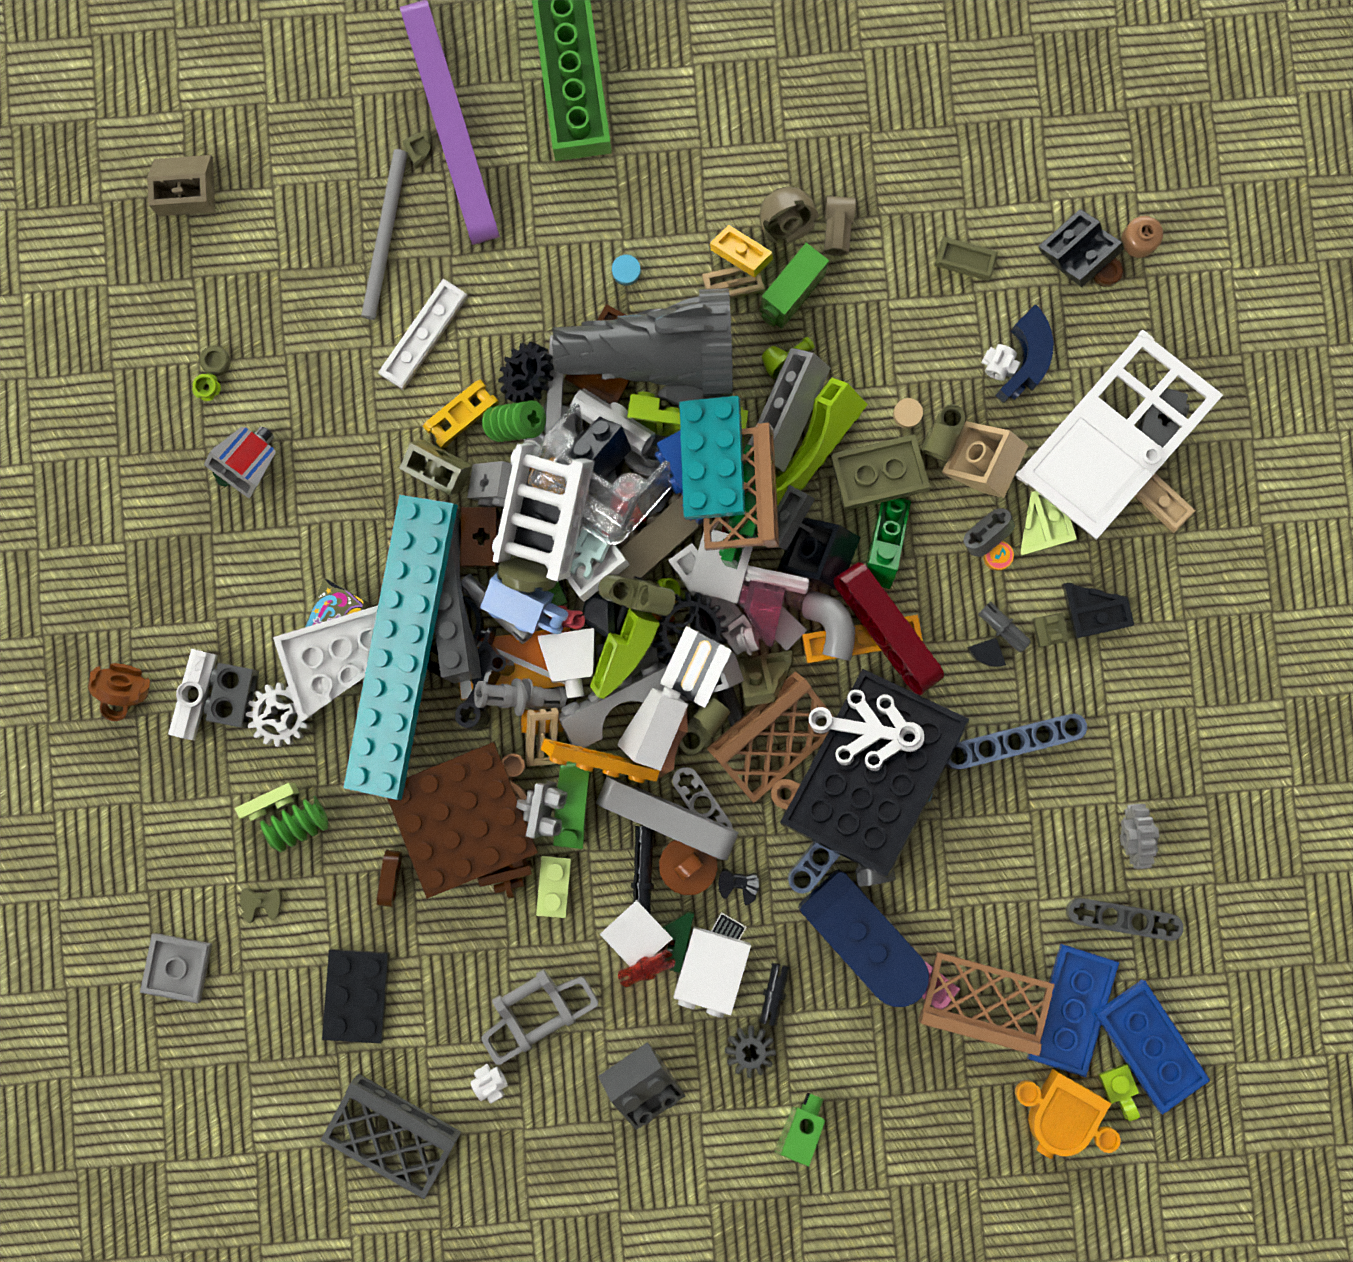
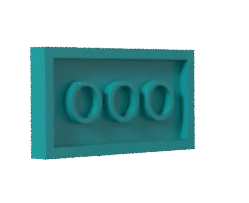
(712, 458)

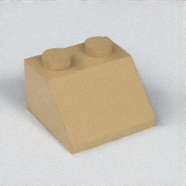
(985, 458)

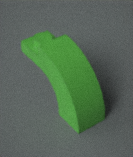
(573, 815)

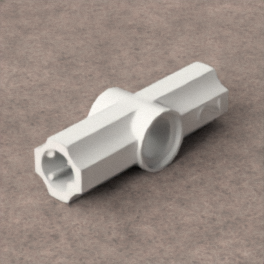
(592, 407)
(187, 713)

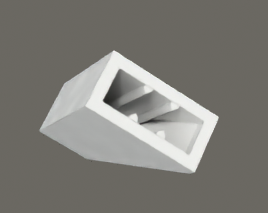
(654, 728)

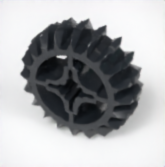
(691, 618)

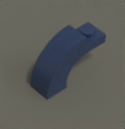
(1037, 346)

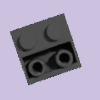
(641, 1086)

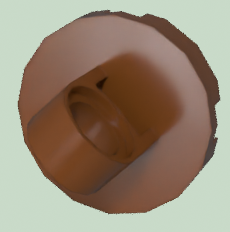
(118, 686)
(687, 868)

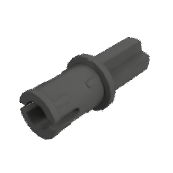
(1004, 627)

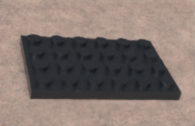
(869, 811)

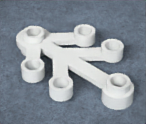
(870, 731)

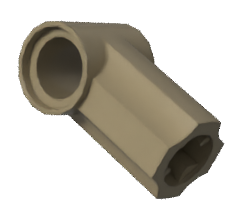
(838, 218)

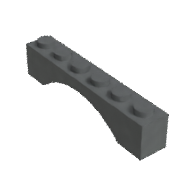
(454, 638)

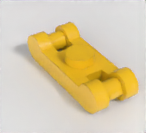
(460, 413)

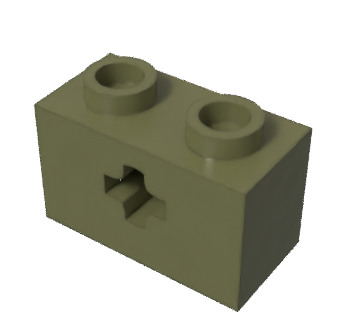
(436, 467)

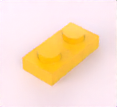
(741, 251)

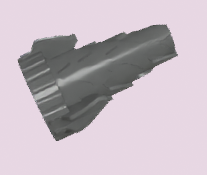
(671, 346)

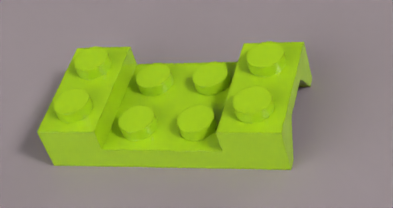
(646, 411)

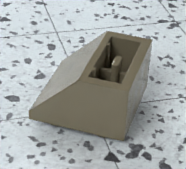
(181, 185)

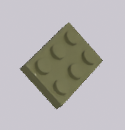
(880, 472)

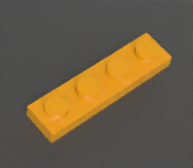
(863, 643)
(588, 759)

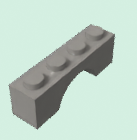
(585, 720)

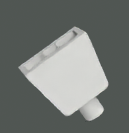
(570, 658)

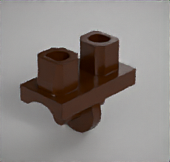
(506, 874)

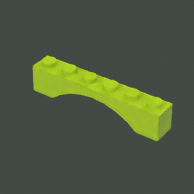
(832, 416)

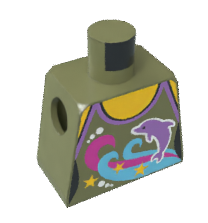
(334, 602)

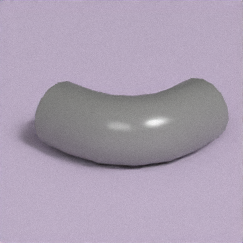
(836, 621)

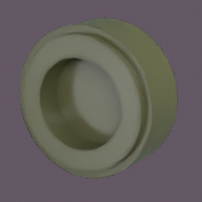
(215, 360)

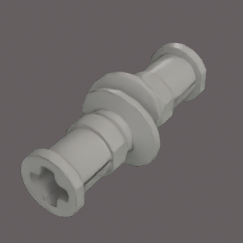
(520, 695)

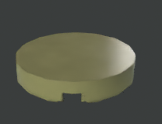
(524, 575)

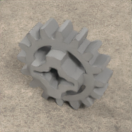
(1139, 836)

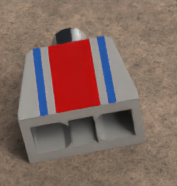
(242, 458)

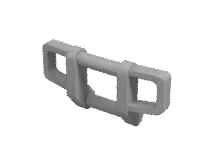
(525, 1040)

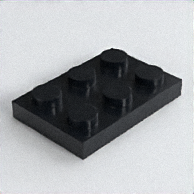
(355, 996)

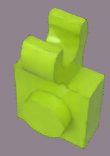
(1119, 1087)

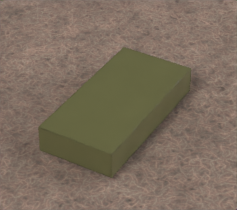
(966, 258)

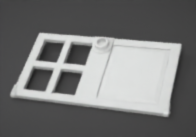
(1098, 456)

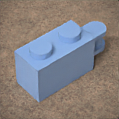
(523, 609)

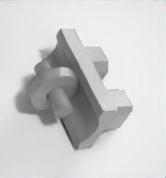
(539, 807)

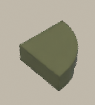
(418, 147)

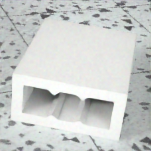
(711, 972)

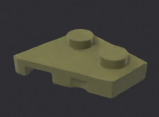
(764, 676)

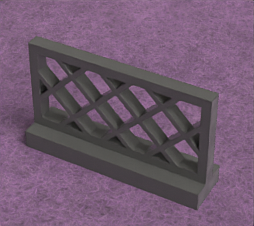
(407, 1117)

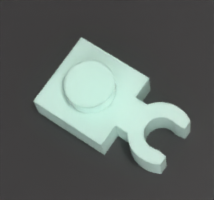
(590, 550)

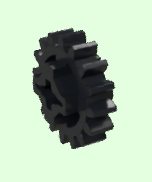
(526, 373)

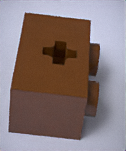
(474, 522)

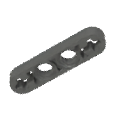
(1123, 922)

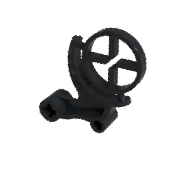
(491, 670)

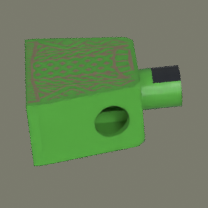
(794, 1143)

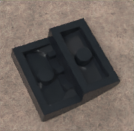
(1081, 248)

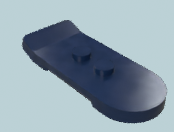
(866, 941)

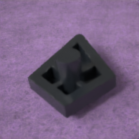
(600, 614)

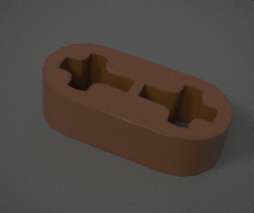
(389, 878)

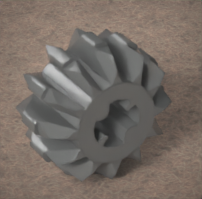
(760, 1048)

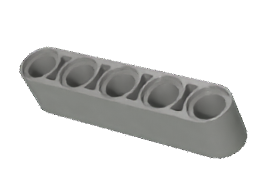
(667, 818)

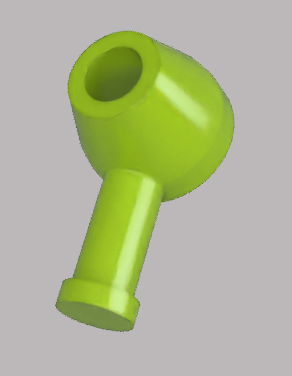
(775, 357)

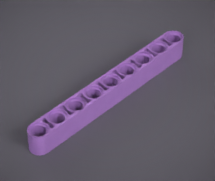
(449, 122)

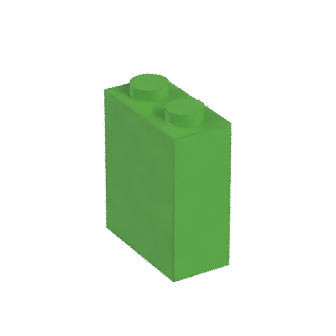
(793, 286)

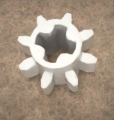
(1001, 362)
(489, 1083)

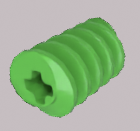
(514, 421)
(295, 826)

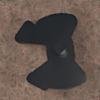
(748, 884)

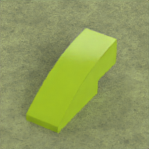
(623, 651)

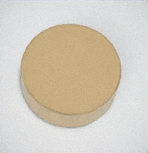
(907, 413)

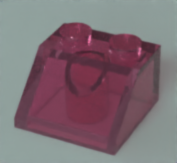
(762, 608)

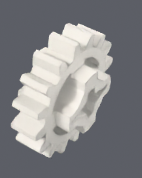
(282, 726)

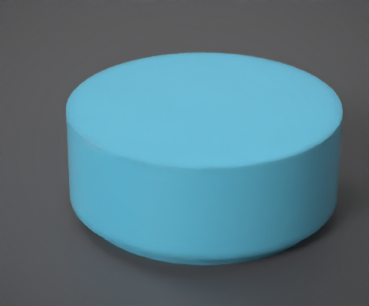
(626, 270)

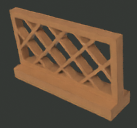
(765, 496)
(755, 723)
(981, 1029)

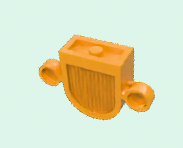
(1066, 1116)

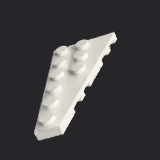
(325, 658)

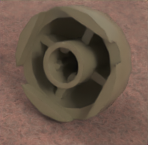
(787, 214)

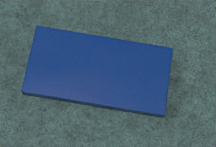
(1071, 1028)
(1152, 1046)

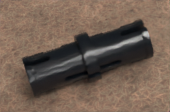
(774, 994)

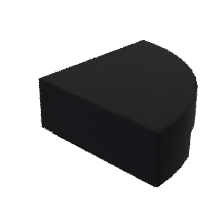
(988, 653)

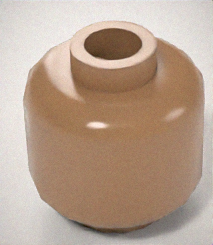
(1142, 236)

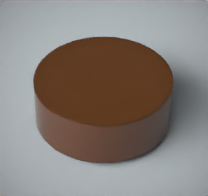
(1109, 274)

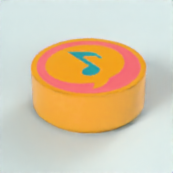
(999, 557)

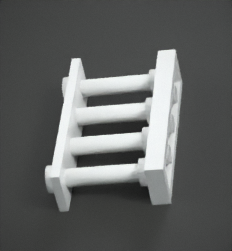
(570, 504)

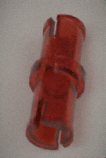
(646, 968)

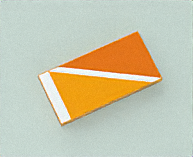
(527, 660)

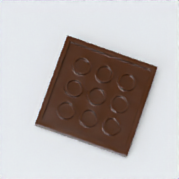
(461, 820)

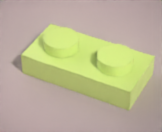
(256, 808)
(553, 887)

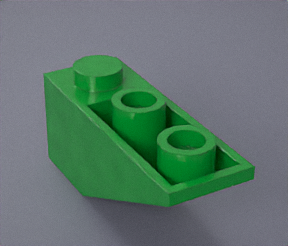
(888, 540)

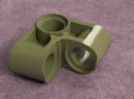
(941, 437)
(638, 594)
(705, 724)

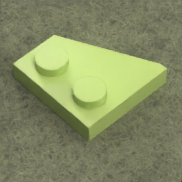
(1045, 526)

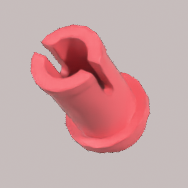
(574, 619)

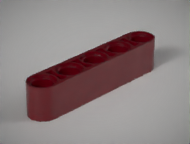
(889, 628)

